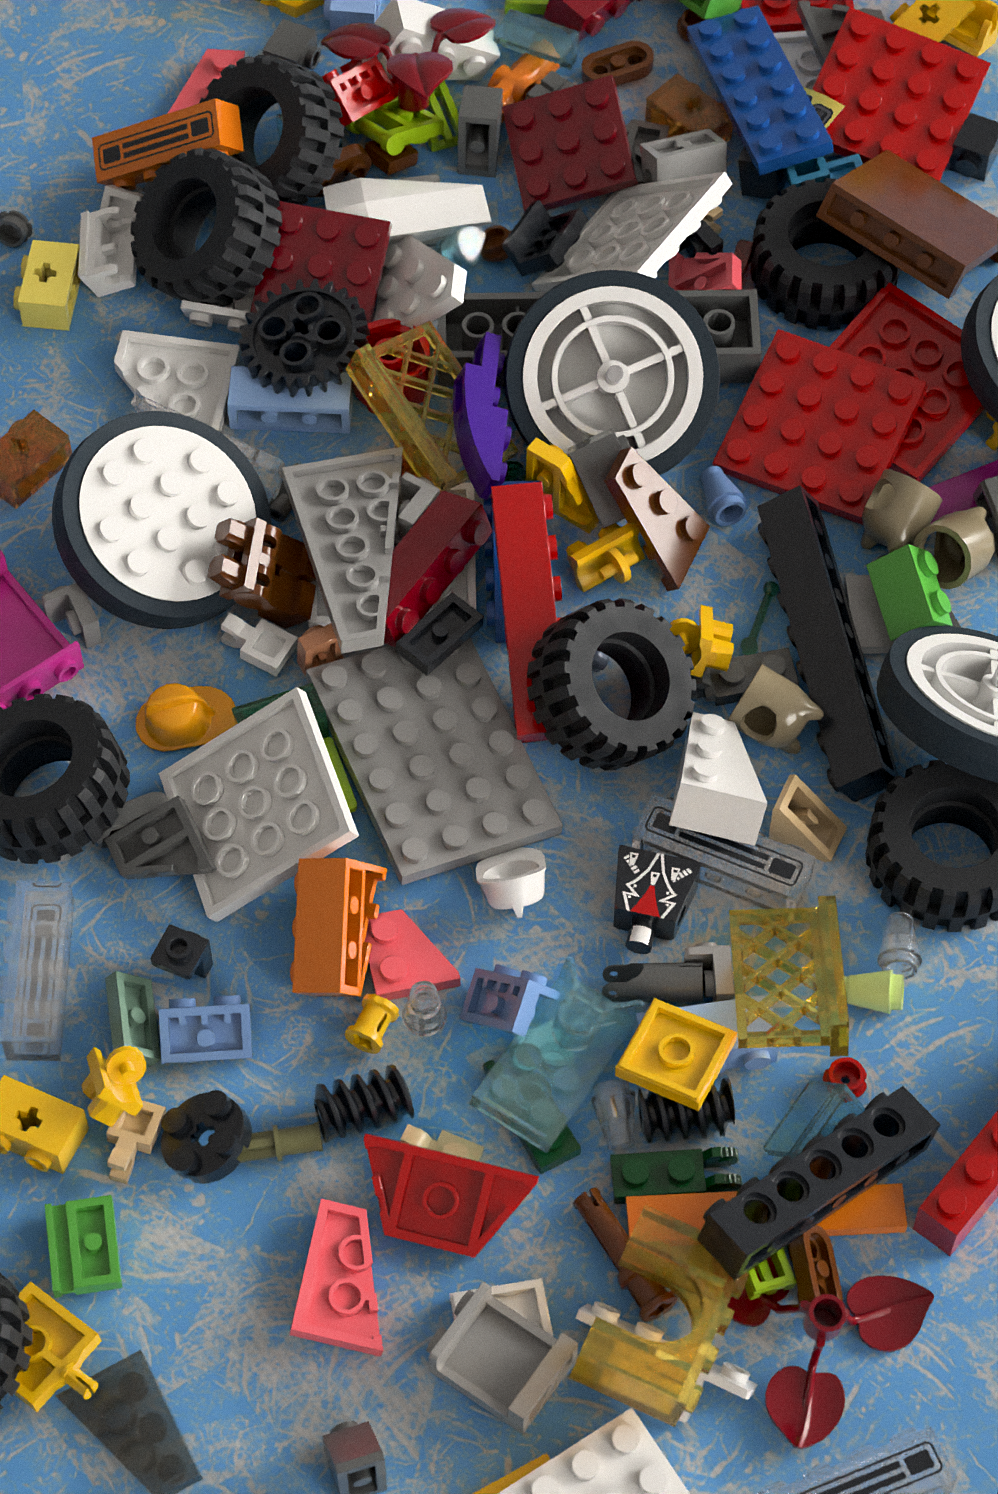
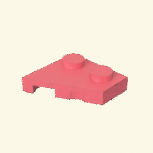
(705, 272)
(404, 956)

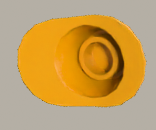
(183, 717)

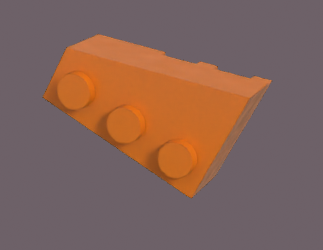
(332, 925)

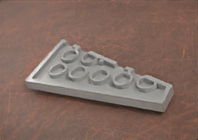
(348, 528)

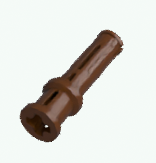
(649, 1295)

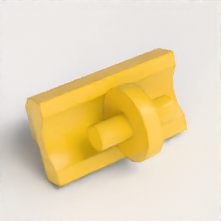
(607, 557)
(707, 643)
(113, 1083)

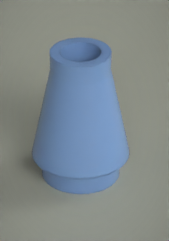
(723, 499)

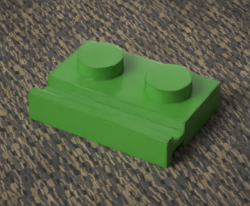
(83, 1246)

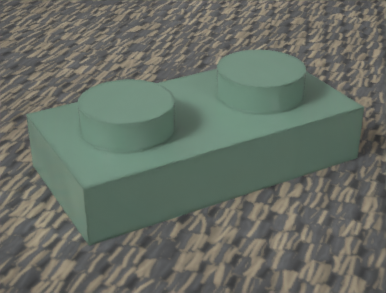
(133, 1014)

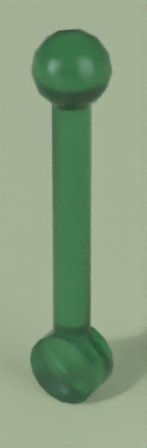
(749, 644)

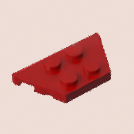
(442, 1196)

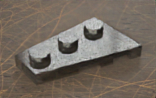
(136, 1425)

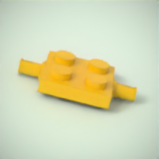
(56, 1352)

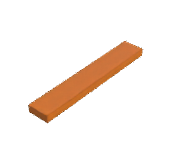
(872, 1212)

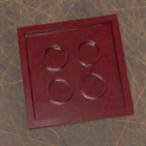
(570, 144)
(327, 248)

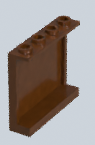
(912, 221)

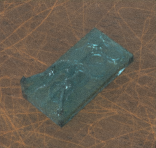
(558, 1062)

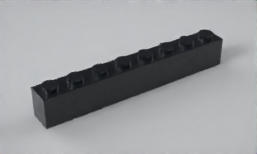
(826, 644)

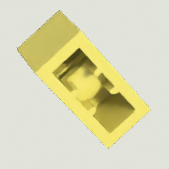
(48, 285)

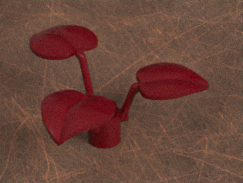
(414, 73)
(811, 1403)

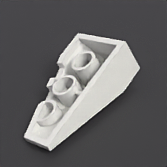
(413, 207)

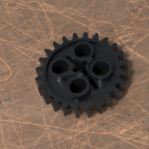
(303, 337)

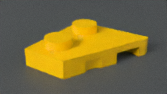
(561, 480)

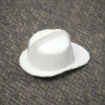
(513, 879)

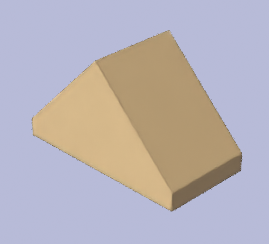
(805, 821)

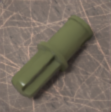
(282, 1142)

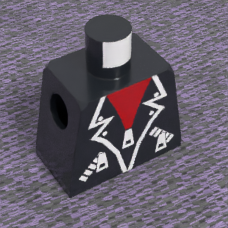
(652, 895)

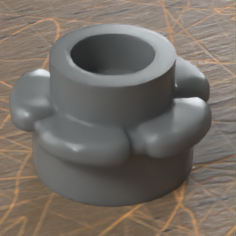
(14, 228)

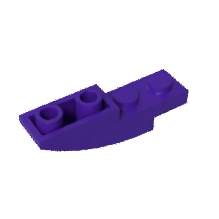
(477, 419)

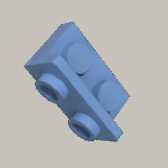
(505, 999)
(205, 1031)

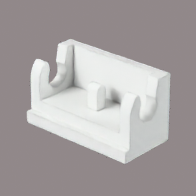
(106, 252)

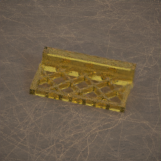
(400, 415)
(827, 979)

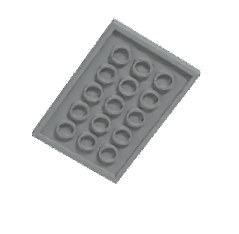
(433, 759)

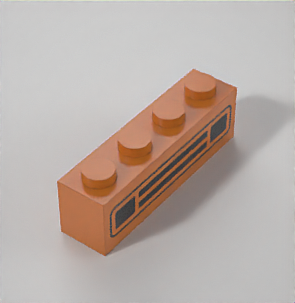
(139, 150)

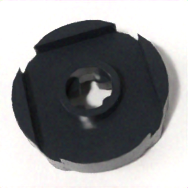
(189, 1121)

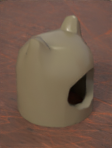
(897, 511)
(961, 545)
(774, 711)

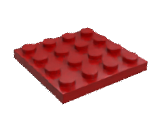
(897, 92)
(922, 344)
(820, 424)

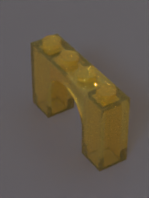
(654, 1374)

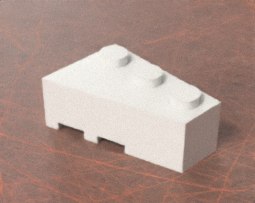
(411, 32)
(717, 783)

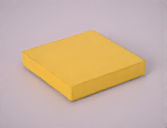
(676, 1054)

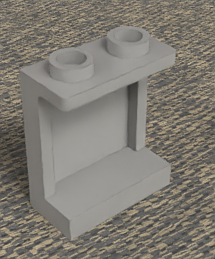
(500, 1358)

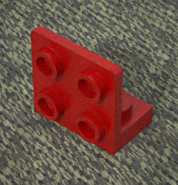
(360, 88)

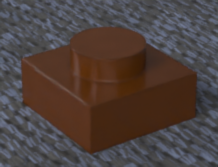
(388, 163)

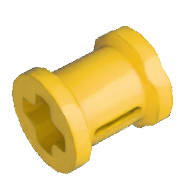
(372, 1023)

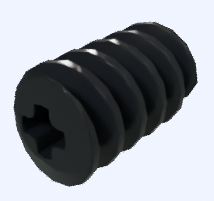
(362, 1101)
(665, 1114)

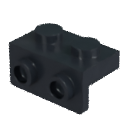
(542, 240)

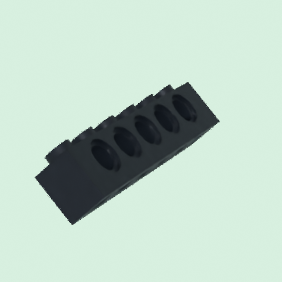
(816, 1181)

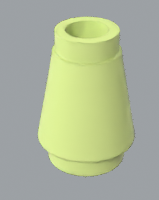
(876, 991)

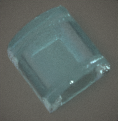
(462, 246)

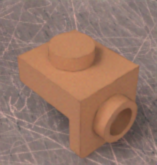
(317, 647)

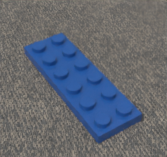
(759, 90)

